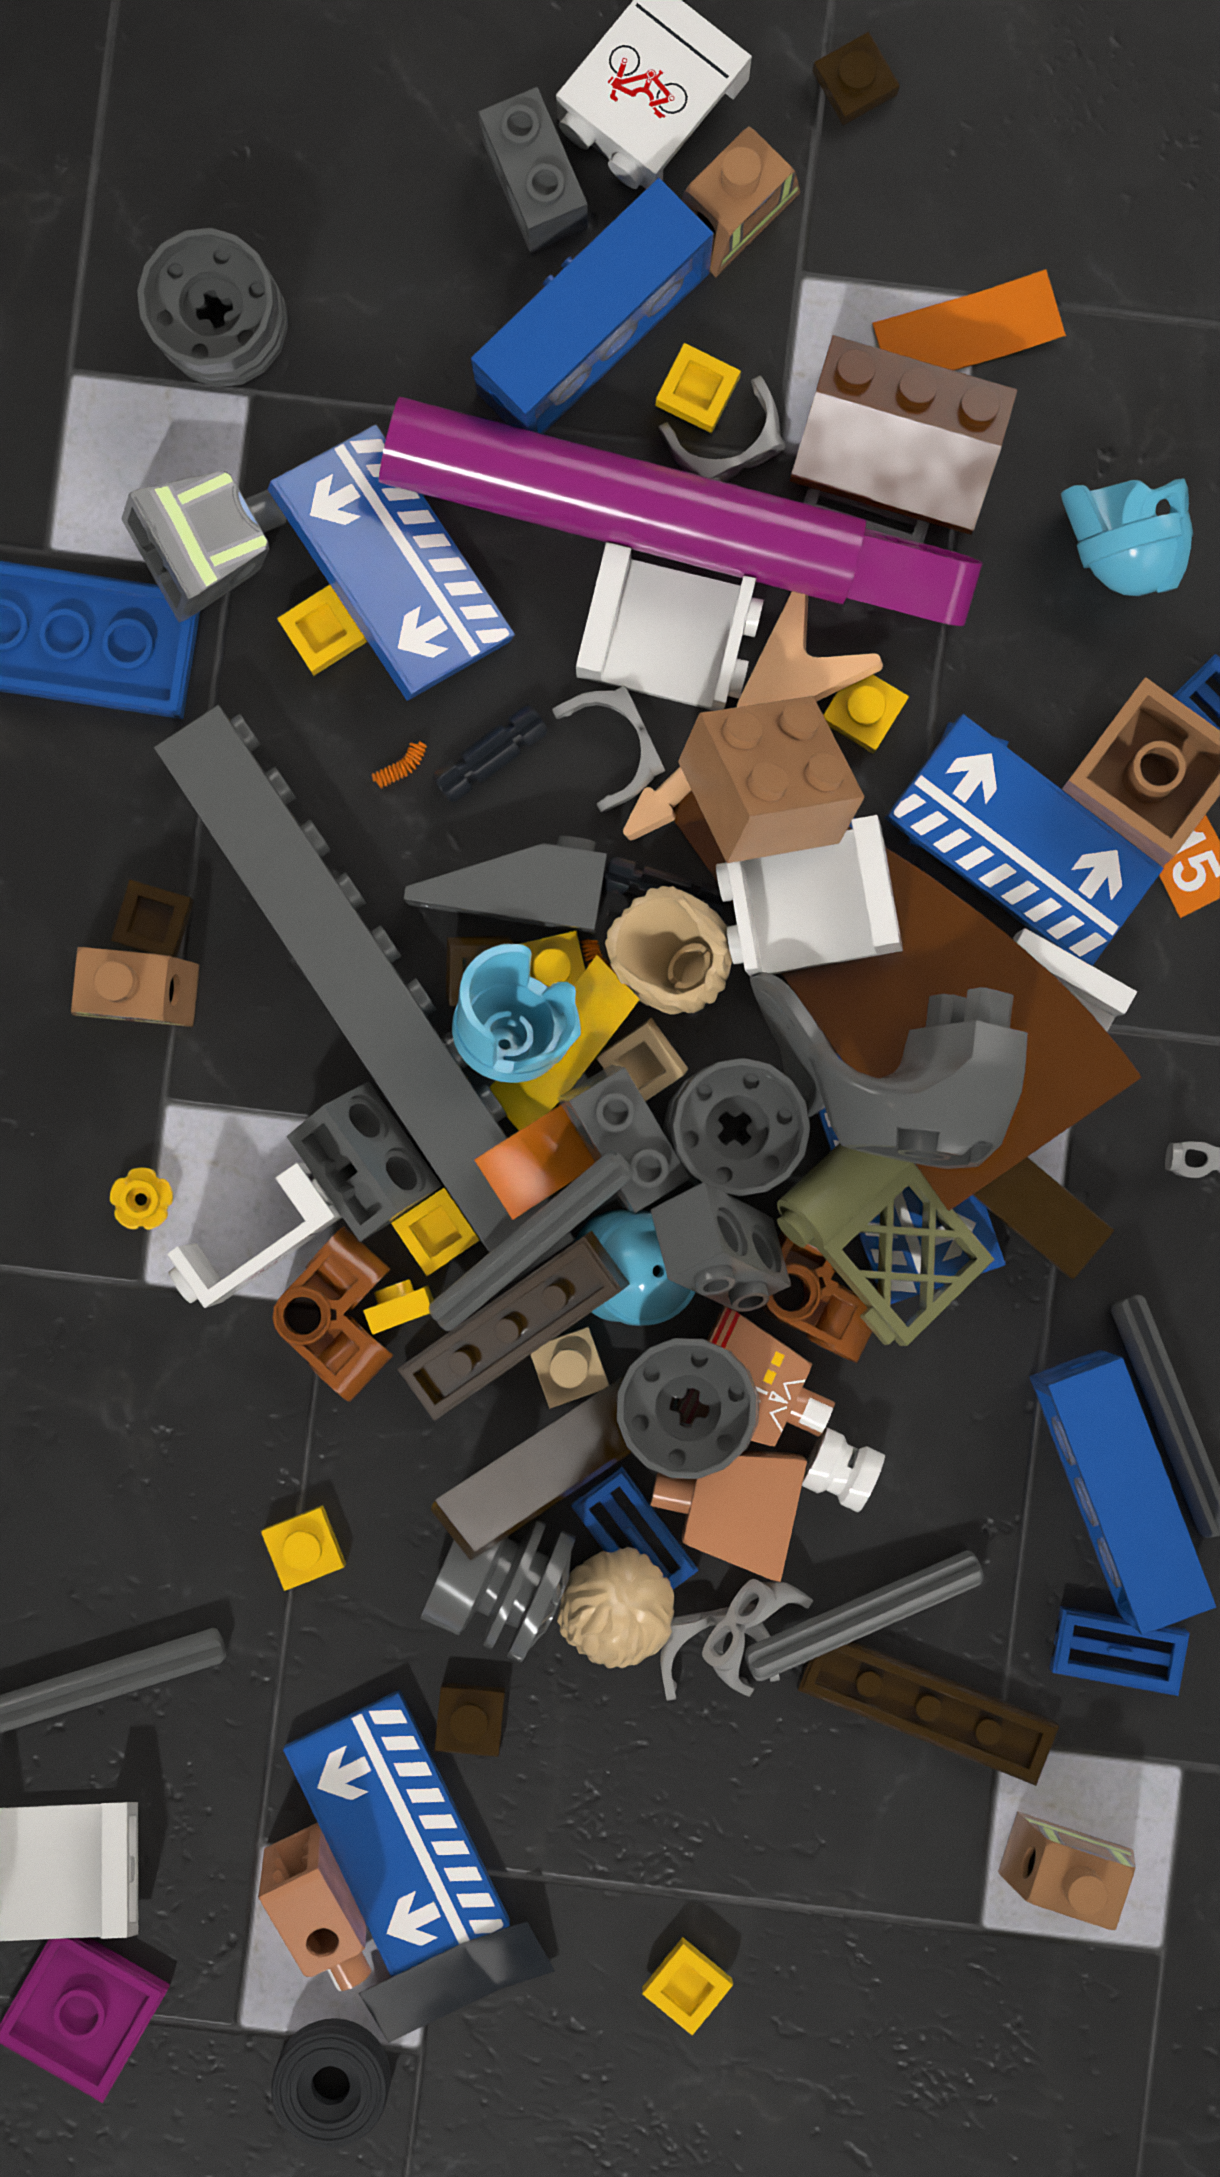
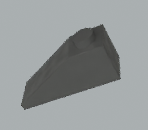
(531, 886)

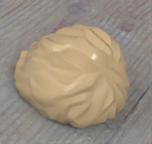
(670, 950)
(617, 1608)

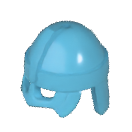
(1125, 538)
(514, 1012)
(635, 1249)

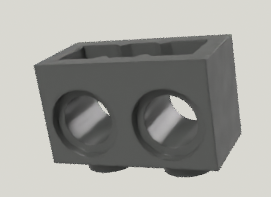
(533, 169)
(615, 1117)
(363, 1160)
(720, 1248)

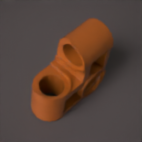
(828, 1309)
(339, 1347)

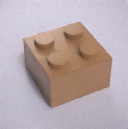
(1151, 772)
(770, 778)

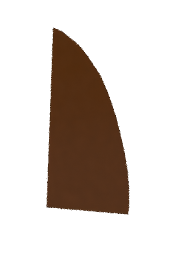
(947, 949)

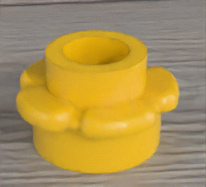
(158, 1195)

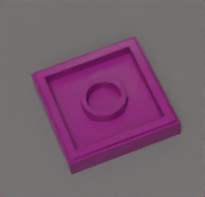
(81, 2013)

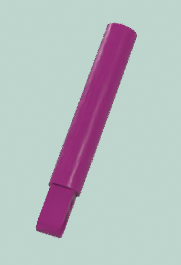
(670, 513)

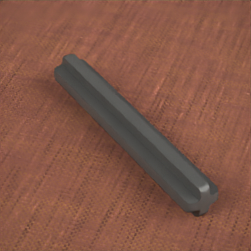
(531, 1240)
(1170, 1412)
(863, 1615)
(111, 1679)

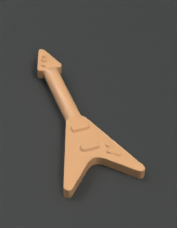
(780, 674)

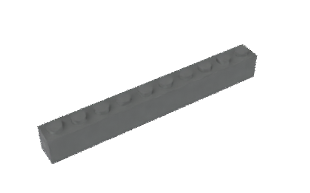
(346, 962)

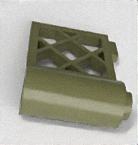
(842, 1199)

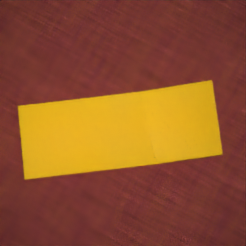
(601, 1009)

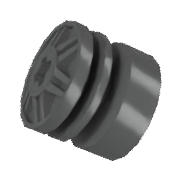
(178, 299)
(772, 1130)
(657, 1431)
(505, 1583)

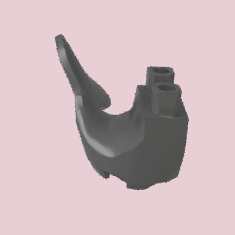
(942, 1102)

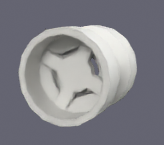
(842, 1469)

